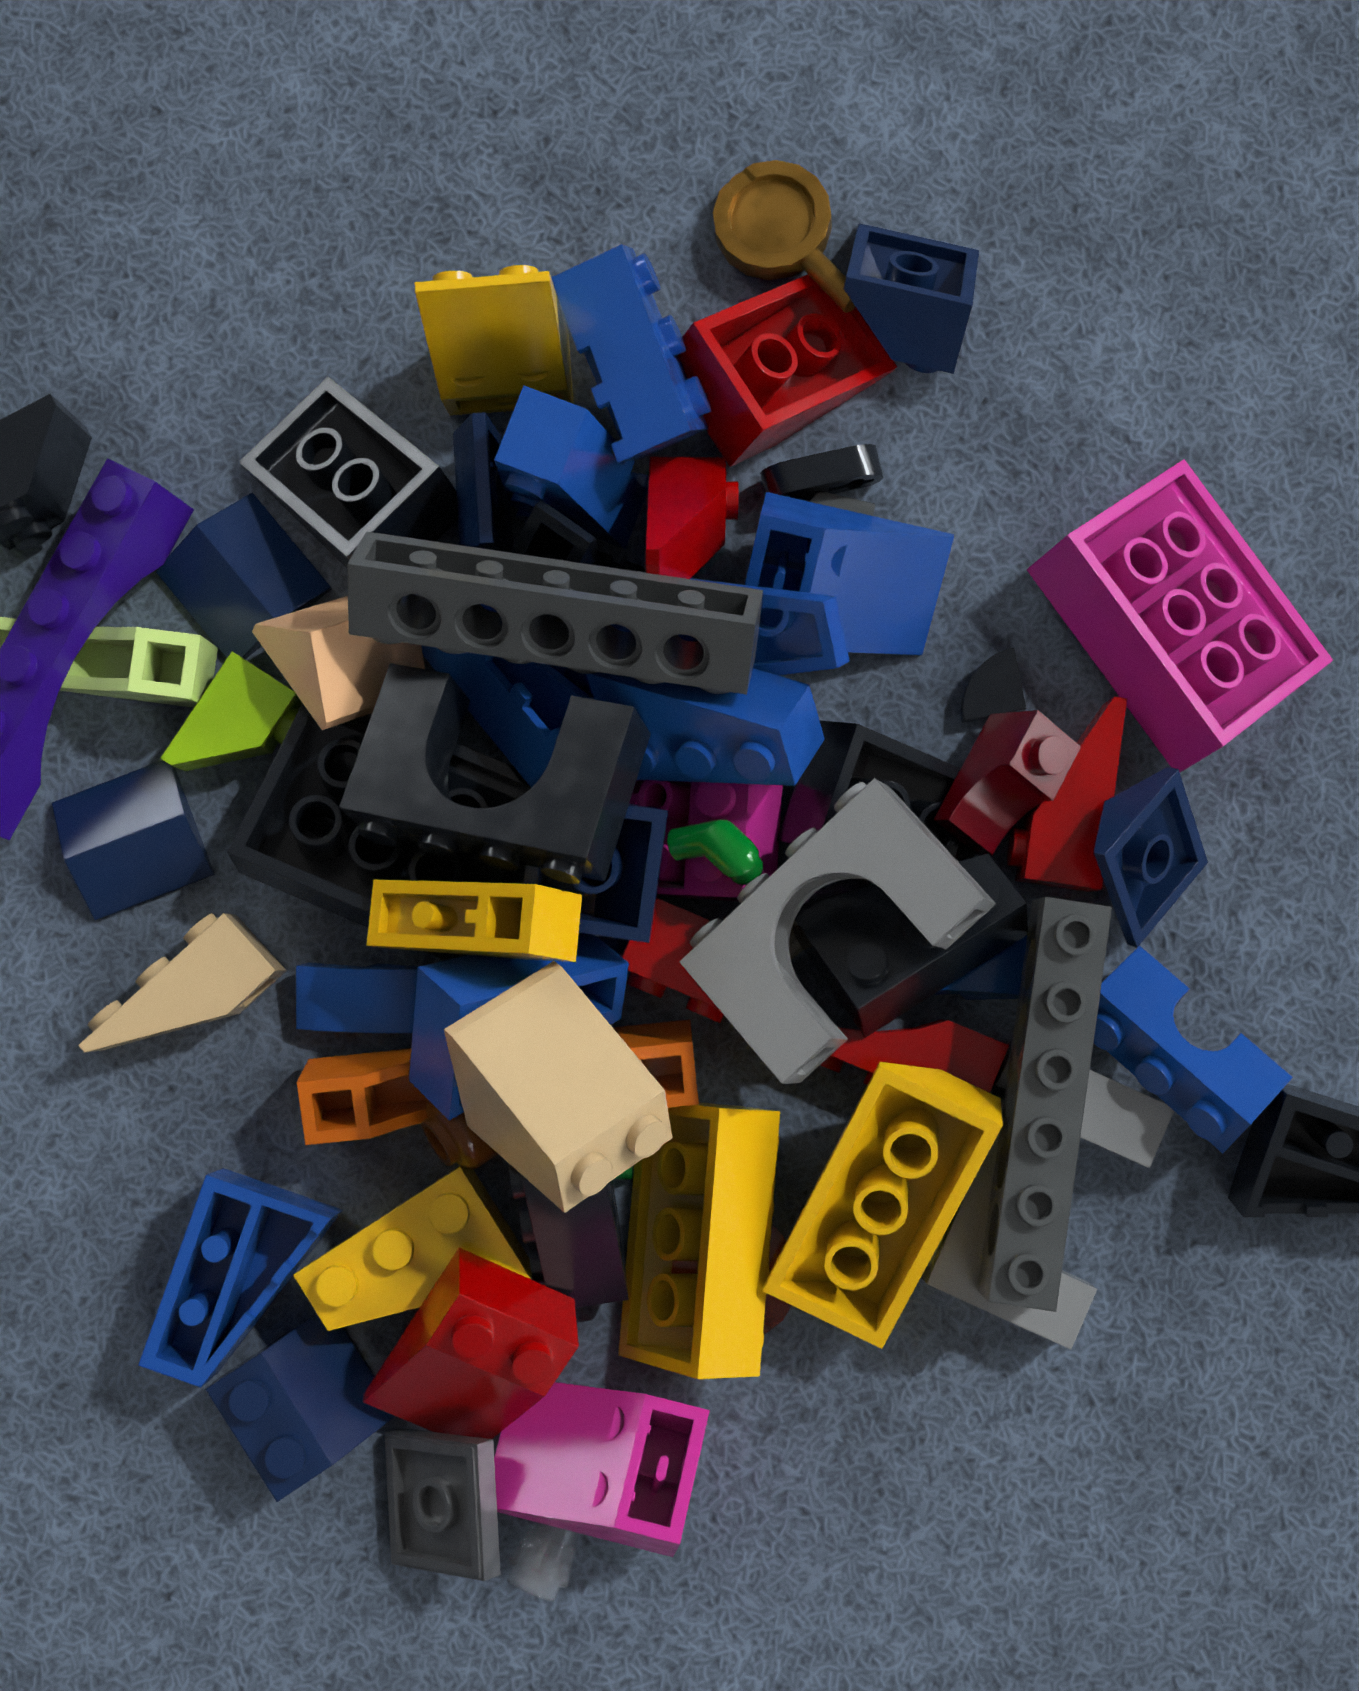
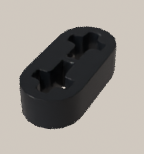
(824, 472)

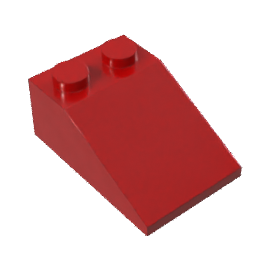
(779, 365)
(477, 1351)

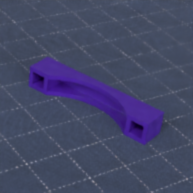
(111, 544)

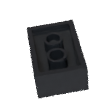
(350, 474)
(859, 755)

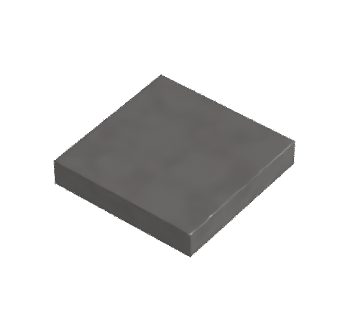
(442, 1503)

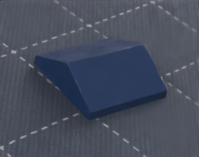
(481, 497)
(240, 573)
(131, 839)
(1148, 851)

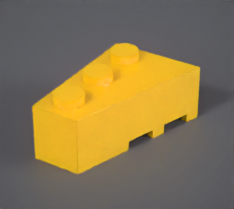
(406, 1250)

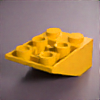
(494, 338)

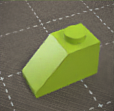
(235, 719)

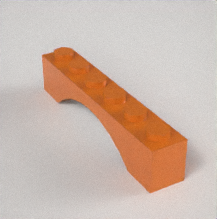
(373, 1095)

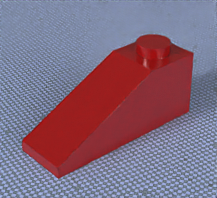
(687, 513)
(1061, 834)

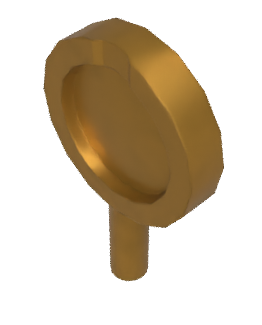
(778, 223)

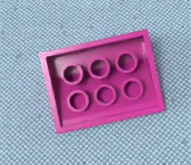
(1179, 616)

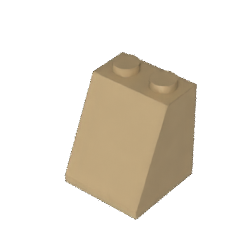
(556, 1087)

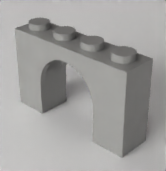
(747, 955)
(1112, 1119)

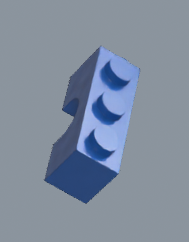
(1210, 1090)

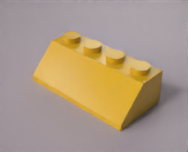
(886, 1198)
(711, 1204)

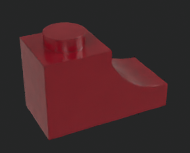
(1007, 773)

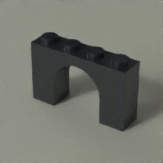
(559, 825)

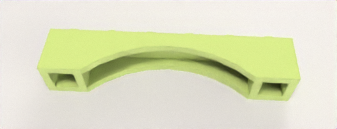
(139, 664)

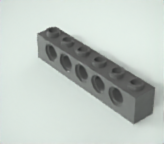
(587, 597)
(1044, 1103)

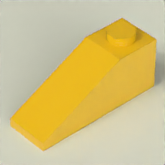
(475, 919)

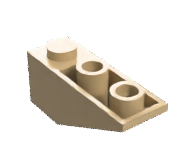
(205, 982)

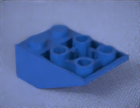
(876, 568)

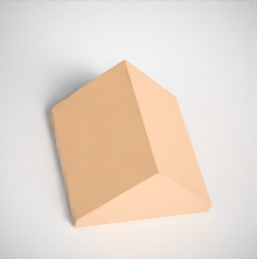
(328, 667)

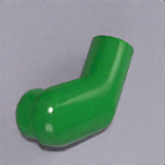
(722, 845)

